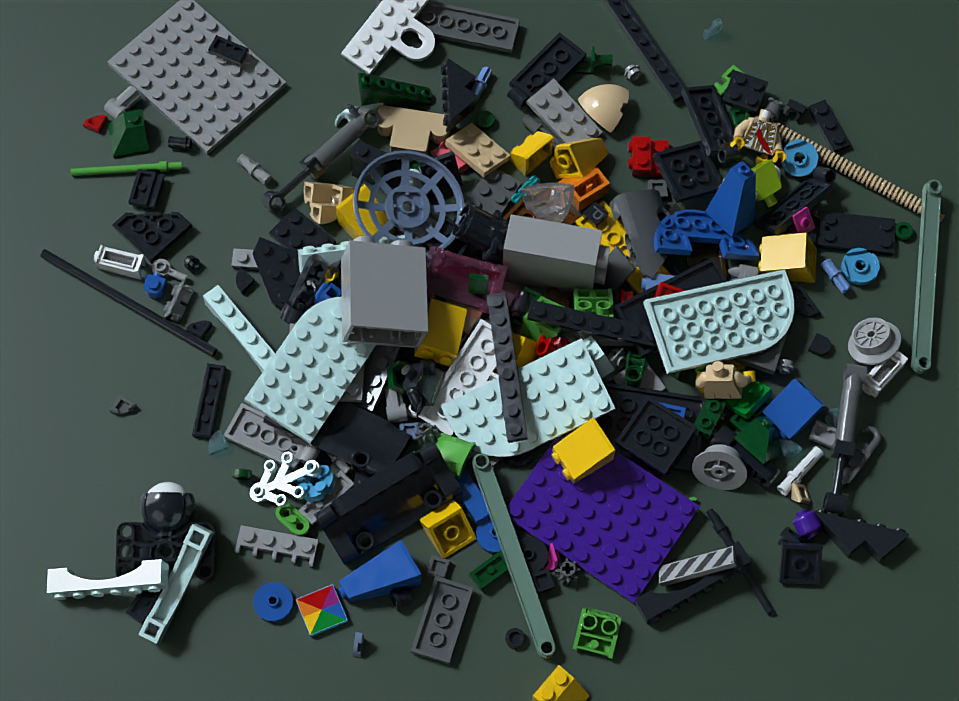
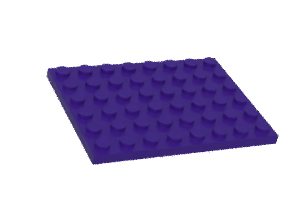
(610, 522)

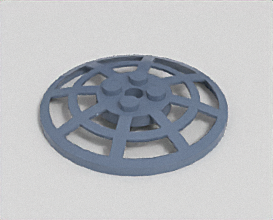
(410, 195)

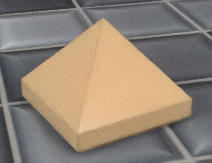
(800, 493)

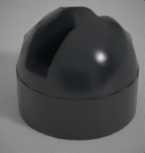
(196, 263)

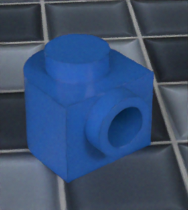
(155, 285)

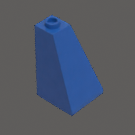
(735, 200)
(383, 573)

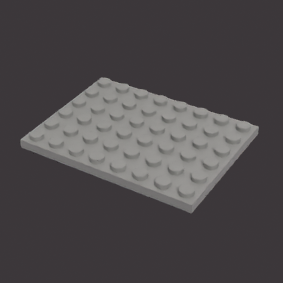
(190, 85)

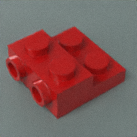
(641, 155)

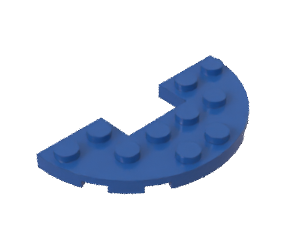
(688, 226)

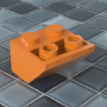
(588, 189)

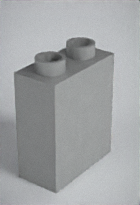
(554, 254)
(384, 293)

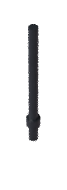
(720, 528)

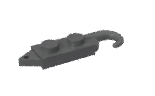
(861, 455)

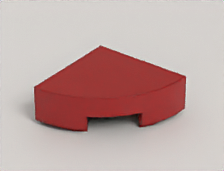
(95, 123)

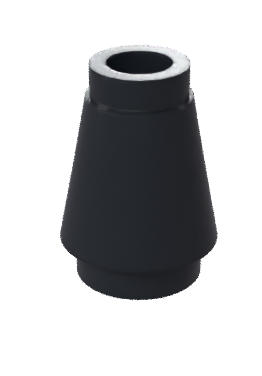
(520, 306)

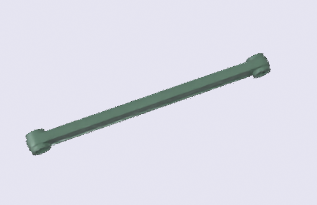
(926, 277)
(513, 556)

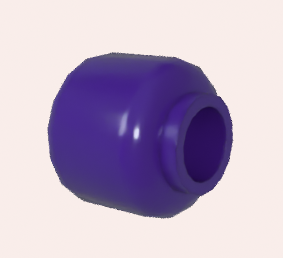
(807, 523)

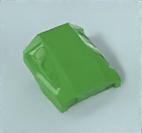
(594, 301)
(455, 452)
(597, 632)

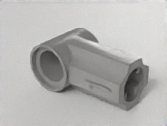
(123, 102)
(395, 408)

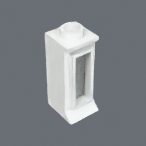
(119, 262)
(883, 374)

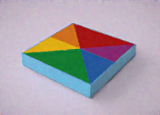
(321, 610)

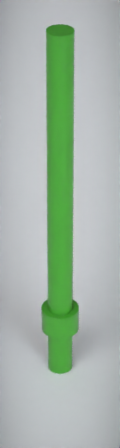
(162, 166)

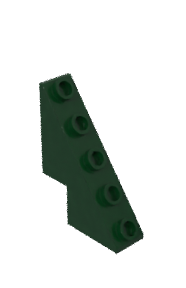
(391, 92)

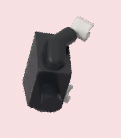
(422, 384)

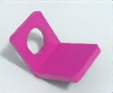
(803, 222)
(553, 558)

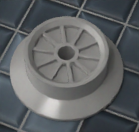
(874, 341)
(720, 468)

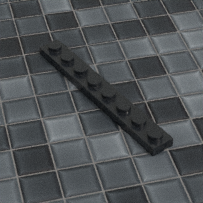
(647, 48)
(591, 323)
(507, 367)

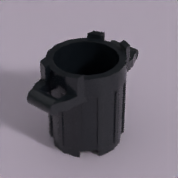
(482, 230)

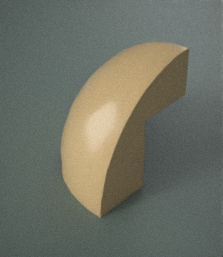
(605, 104)
(324, 199)

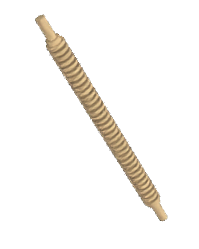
(852, 170)

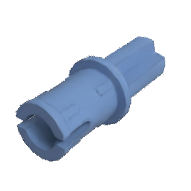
(481, 82)
(835, 275)

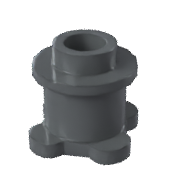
(776, 108)

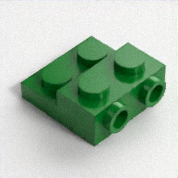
(752, 398)

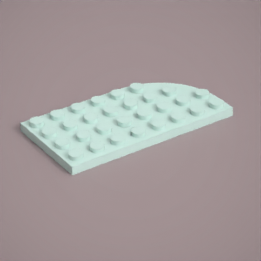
(721, 320)
(309, 371)
(556, 396)

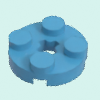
(809, 163)
(866, 259)
(316, 492)

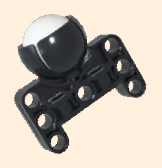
(166, 513)

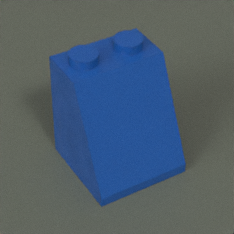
(794, 409)

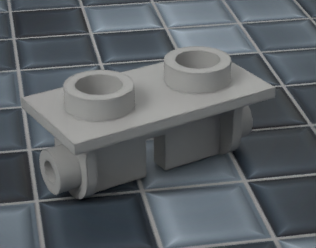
(180, 294)
(618, 360)

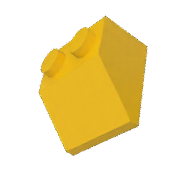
(532, 152)
(448, 528)
(560, 687)

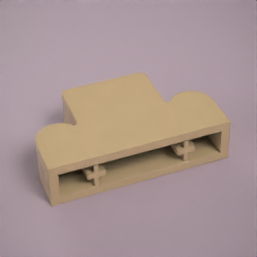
(411, 128)

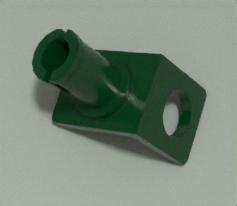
(601, 60)

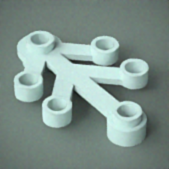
(282, 480)

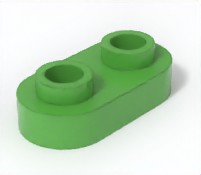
(293, 520)

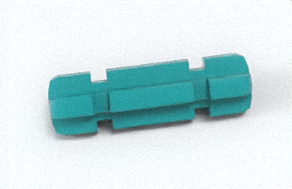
(518, 196)

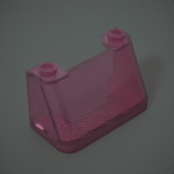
(449, 277)

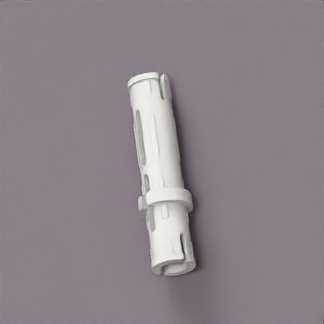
(801, 469)

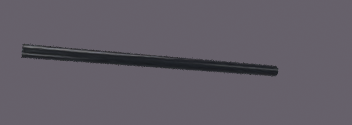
(129, 303)

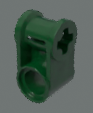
(634, 367)

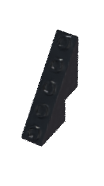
(456, 94)
(853, 534)

